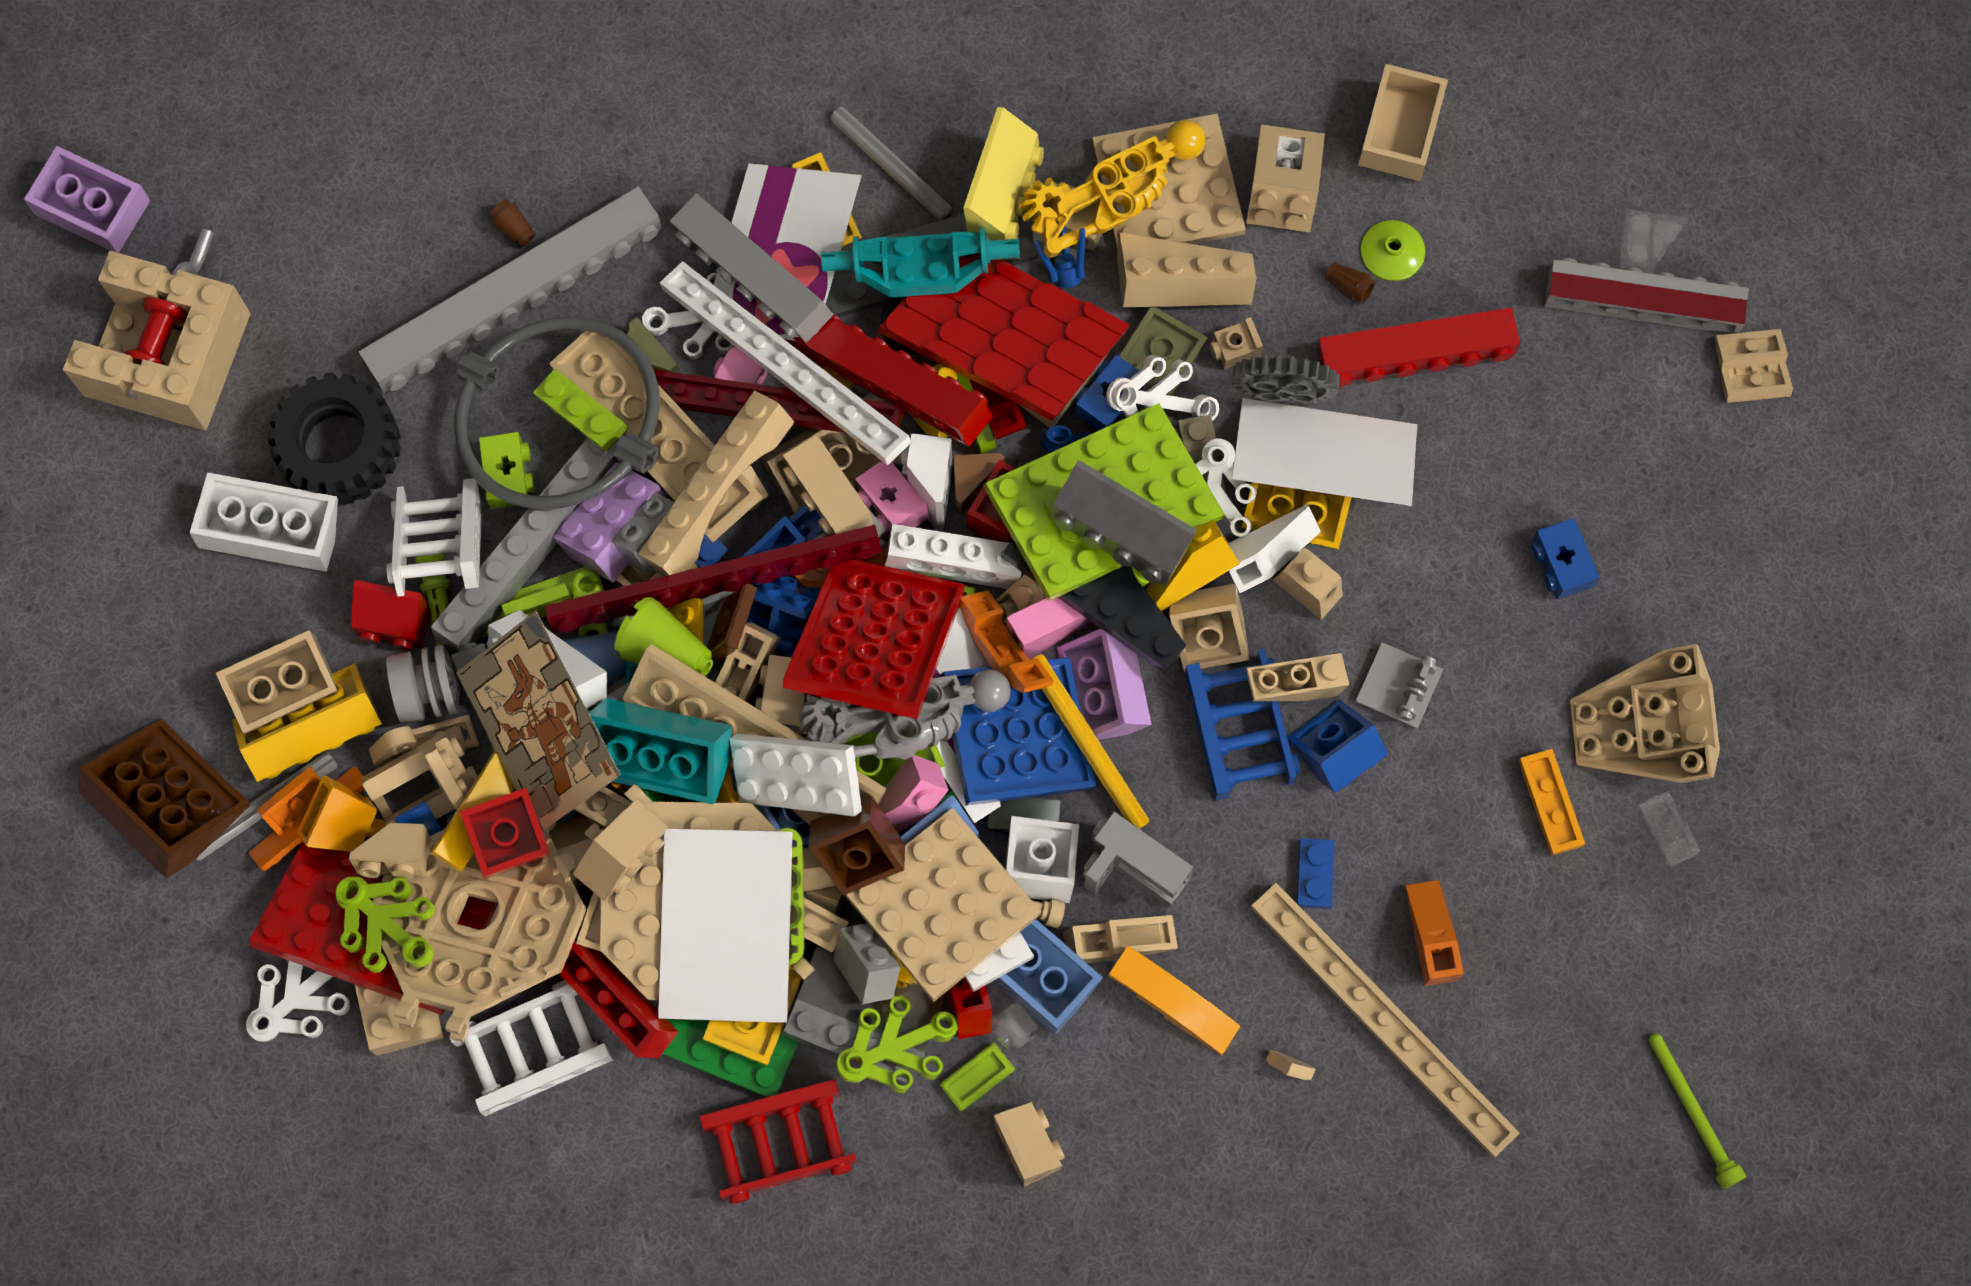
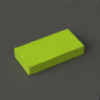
(977, 1077)

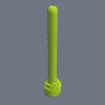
(1727, 1170)

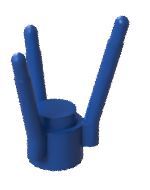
(1066, 269)

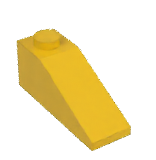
(1204, 561)

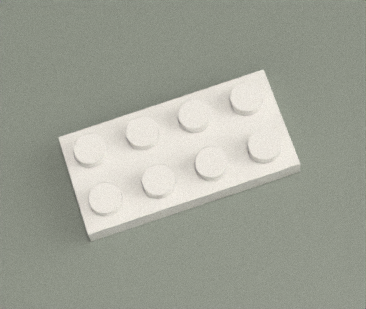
(796, 774)

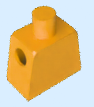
(338, 818)

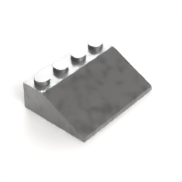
(828, 1012)

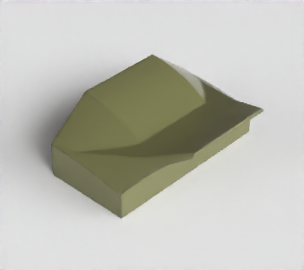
(654, 351)

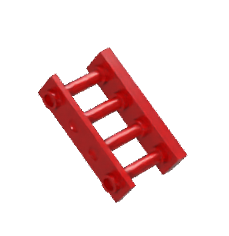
(755, 1115)

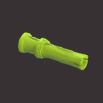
(435, 588)

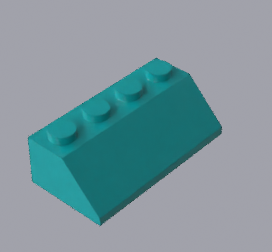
(665, 749)

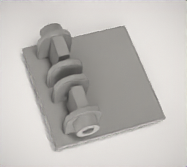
(1400, 685)

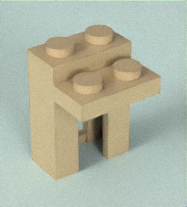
(443, 760)

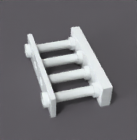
(466, 544)
(558, 1067)

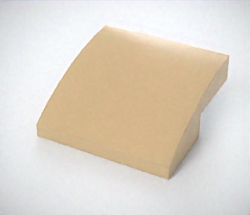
(1753, 365)

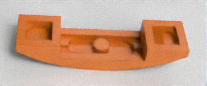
(998, 646)

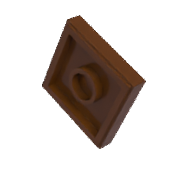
(730, 622)

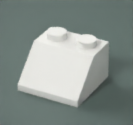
(1042, 857)

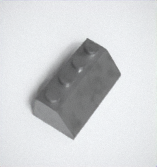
(1121, 524)

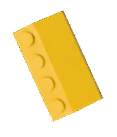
(310, 729)

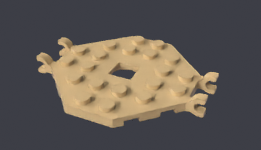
(633, 919)
(480, 968)

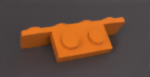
(286, 811)

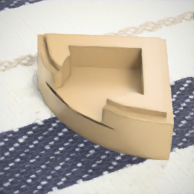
(1290, 1065)

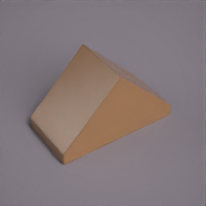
(971, 474)

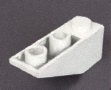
(1271, 547)

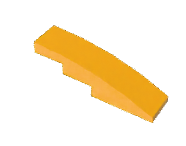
(1174, 1000)

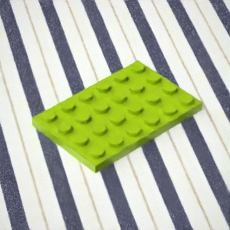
(1136, 453)

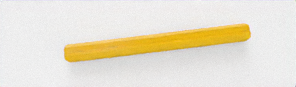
(1093, 749)

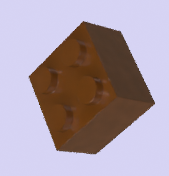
(857, 847)

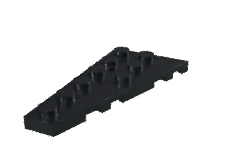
(1122, 610)

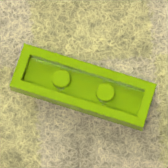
(580, 410)

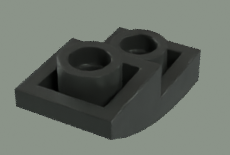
(1027, 807)

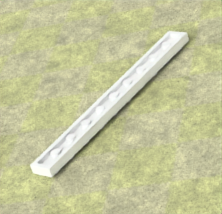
(786, 363)

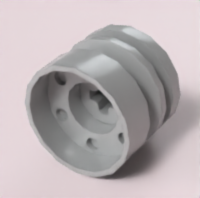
(423, 684)

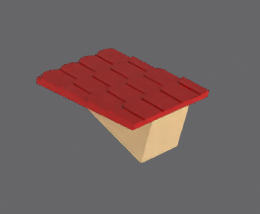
(1011, 336)

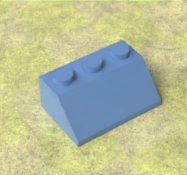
(1052, 982)

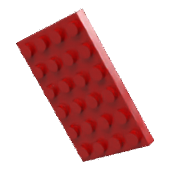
(875, 637)
(307, 922)

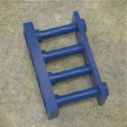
(1216, 746)

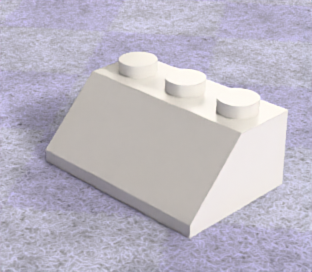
(929, 471)

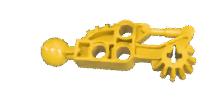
(1130, 189)

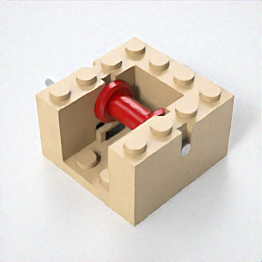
(145, 360)

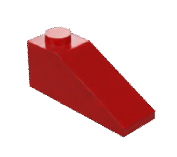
(970, 1009)

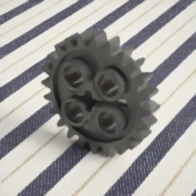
(1285, 379)

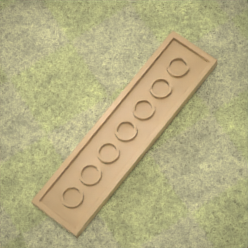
(616, 383)
(676, 688)

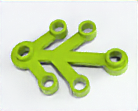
(381, 919)
(893, 1048)

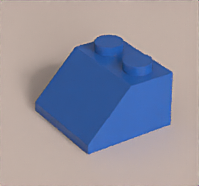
(1338, 745)

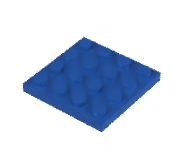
(1020, 747)

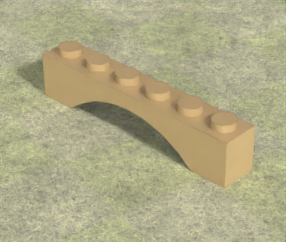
(751, 434)

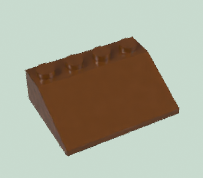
(161, 796)

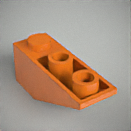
(1434, 933)

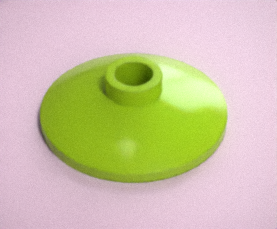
(1389, 263)

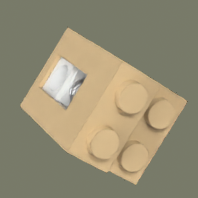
(1286, 178)

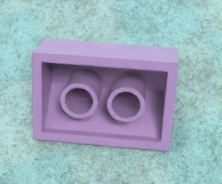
(1107, 684)

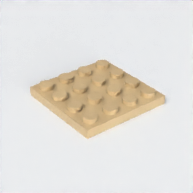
(1199, 195)
(945, 906)

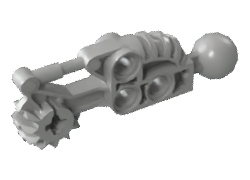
(939, 718)

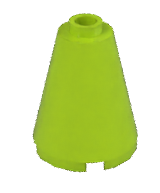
(659, 627)

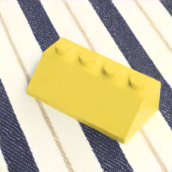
(1002, 177)

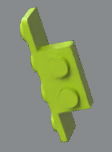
(544, 593)

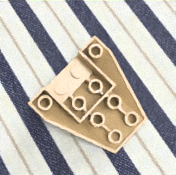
(1651, 720)

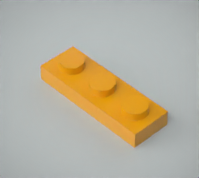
(1551, 802)

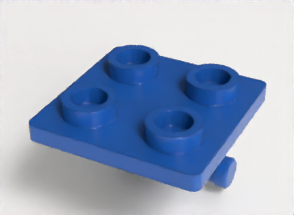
(787, 600)

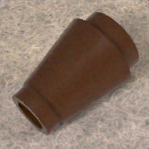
(511, 222)
(1351, 282)

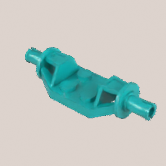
(920, 262)

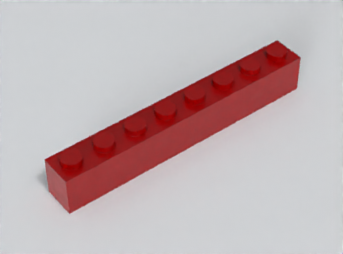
(898, 379)

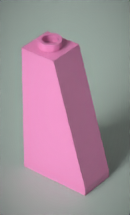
(1044, 625)

